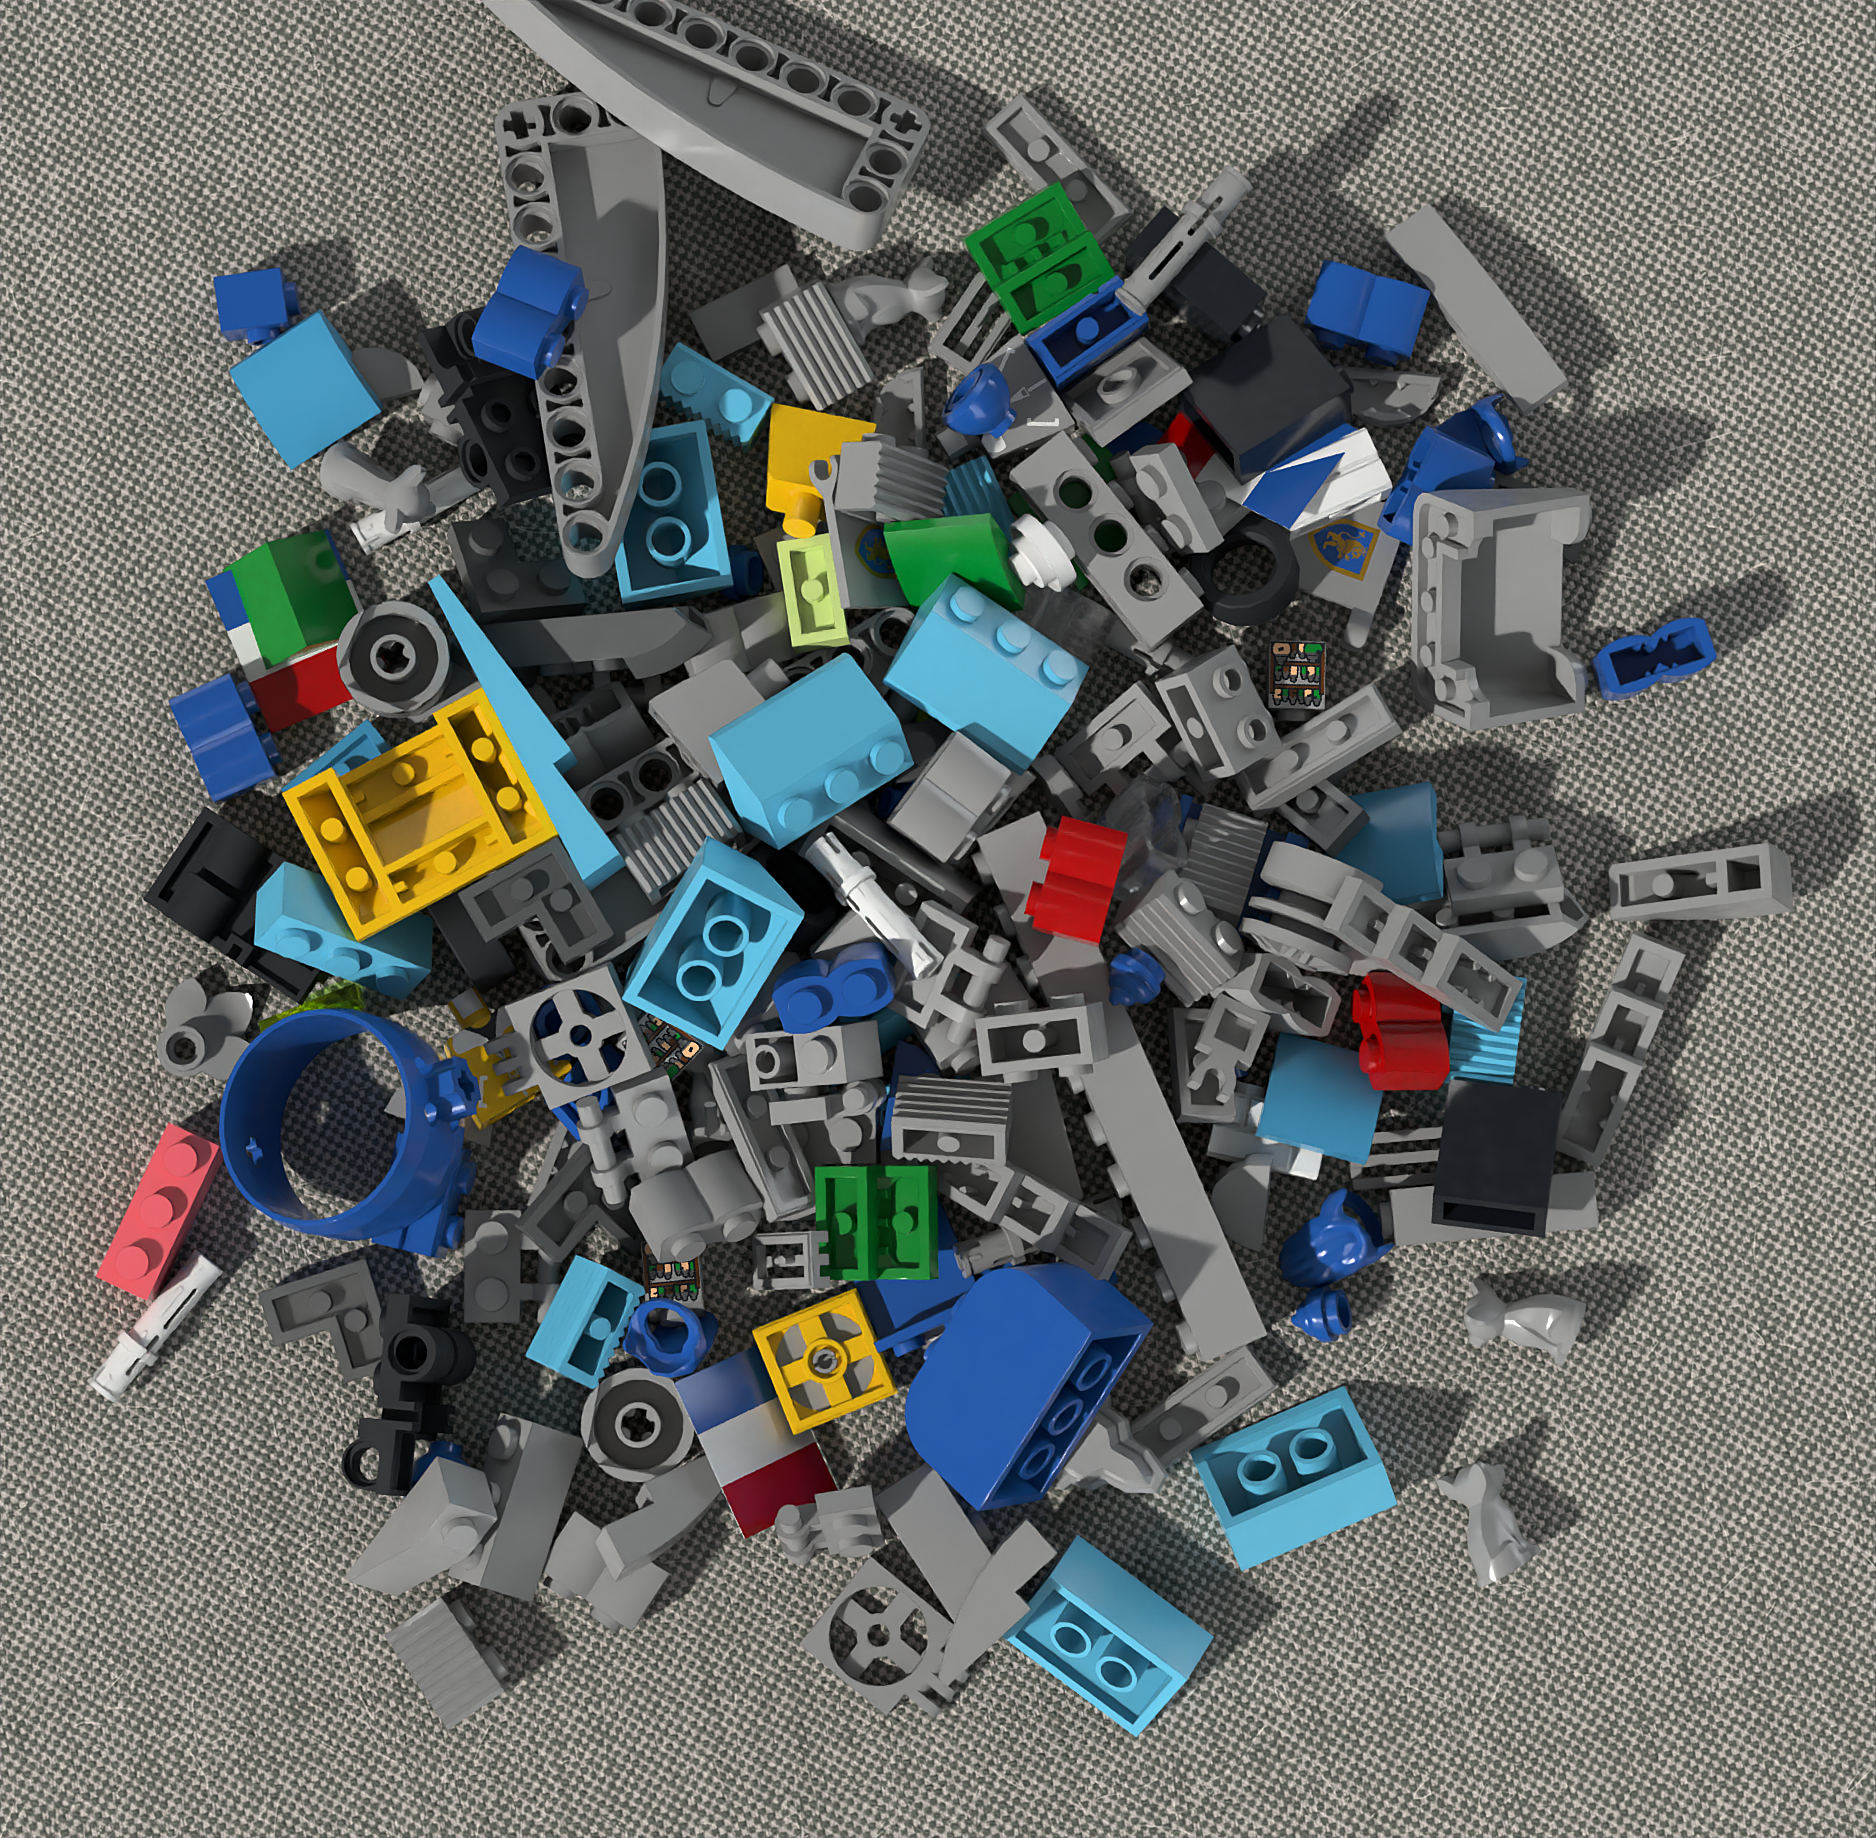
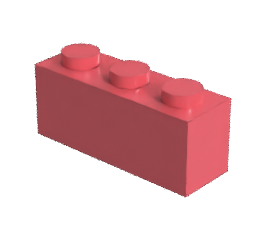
(161, 1212)

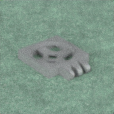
(532, 1054)
(920, 1669)

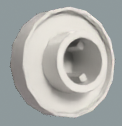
(1041, 554)

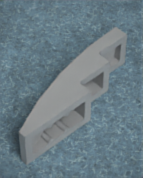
(1476, 310)
(1422, 954)
(1617, 1047)
(1035, 1212)

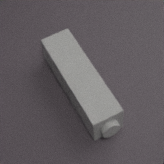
(1409, 1212)

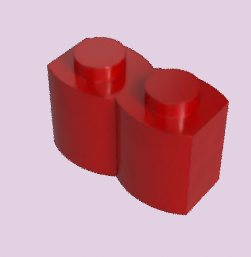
(1078, 880)
(1401, 1034)

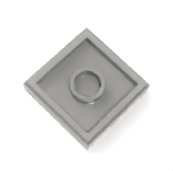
(1124, 389)

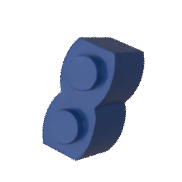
(529, 313)
(1366, 313)
(1433, 465)
(1639, 661)
(225, 737)
(848, 985)

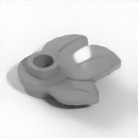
(213, 1026)

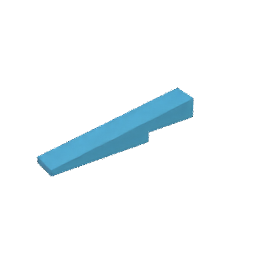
(536, 744)

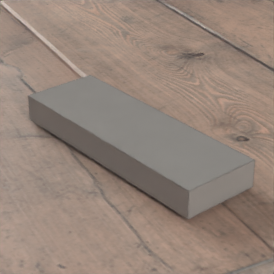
(1044, 156)
(1318, 750)
(768, 1151)
(1204, 1406)

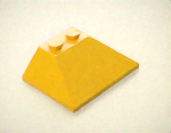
(421, 817)

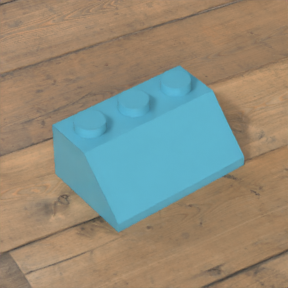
(675, 527)
(985, 673)
(809, 752)
(713, 944)
(1293, 1478)
(1108, 1636)

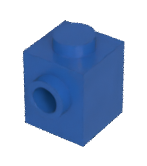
(256, 305)

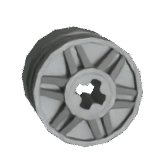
(1296, 919)

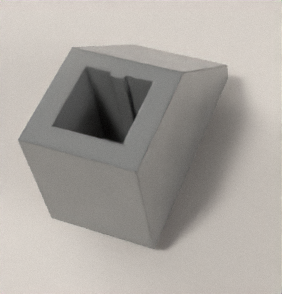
(824, 1057)

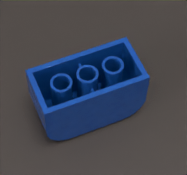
(1019, 1379)

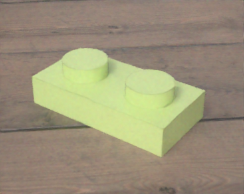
(812, 594)

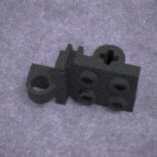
(496, 412)
(213, 895)
(415, 1363)

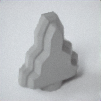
(1111, 1457)

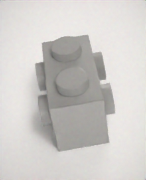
(1219, 713)
(1023, 1040)

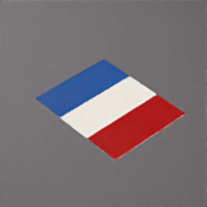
(1275, 494)
(290, 689)
(752, 1441)

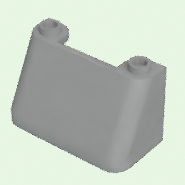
(1493, 604)

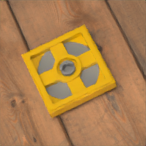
(824, 1361)

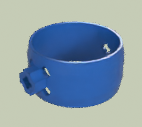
(429, 1149)

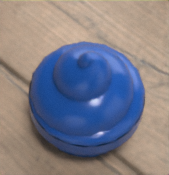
(746, 573)
(1134, 978)
(1324, 1314)

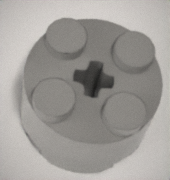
(382, 630)
(614, 1444)

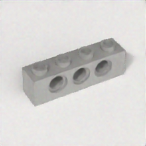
(1147, 618)

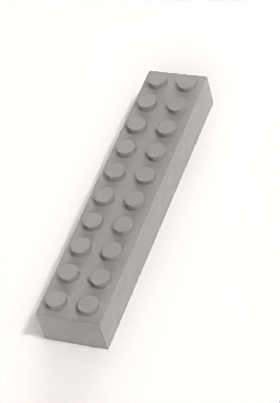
(1127, 1114)

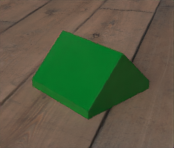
(293, 596)

